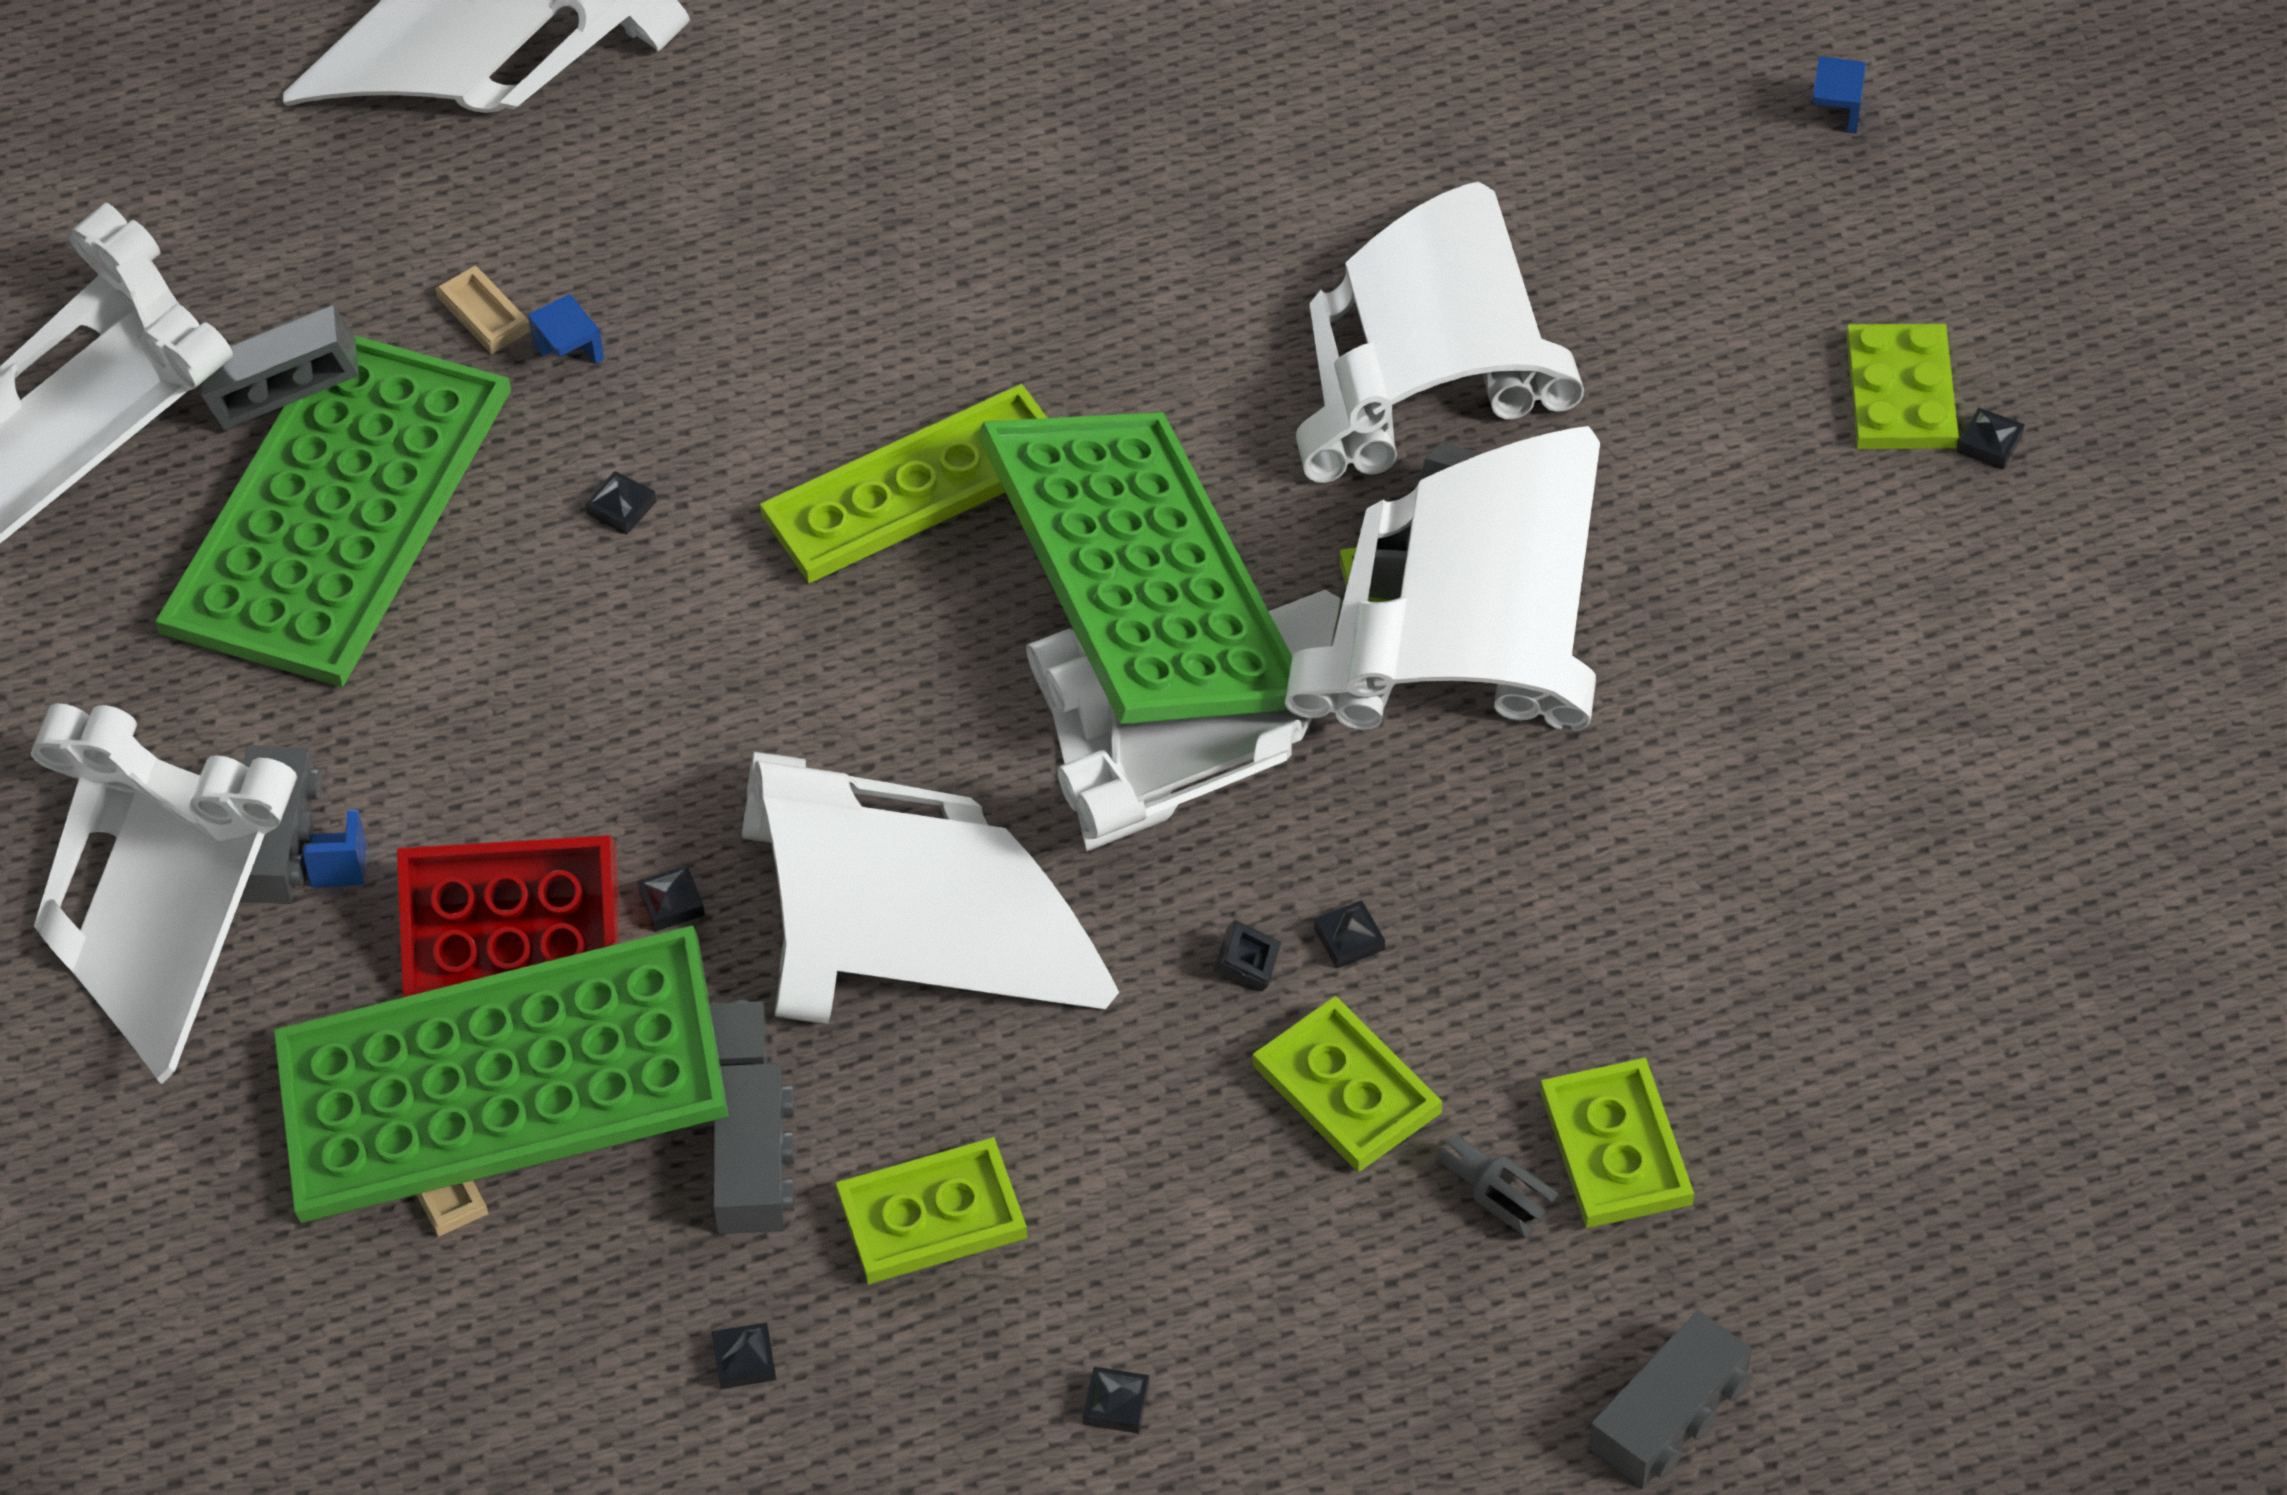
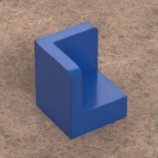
(1840, 85)
(564, 327)
(337, 857)

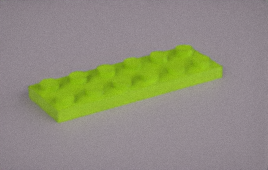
(893, 490)

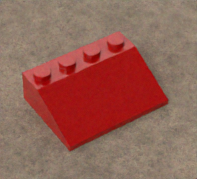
(503, 906)

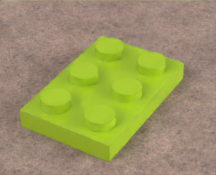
(1902, 386)
(1347, 1083)
(1616, 1142)
(931, 1210)

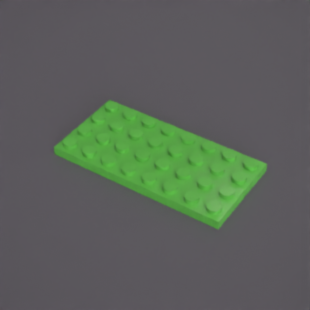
(334, 513)
(1141, 565)
(498, 1074)

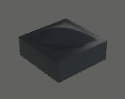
(1990, 438)
(620, 502)
(671, 898)
(1349, 934)
(1247, 956)
(743, 1355)
(1116, 1400)

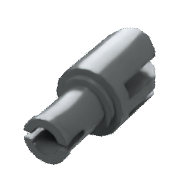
(1493, 1178)

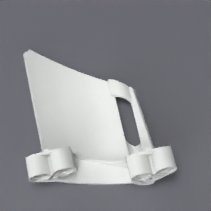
(457, 44)
(1434, 307)
(113, 387)
(1481, 593)
(1126, 772)
(169, 878)
(909, 895)

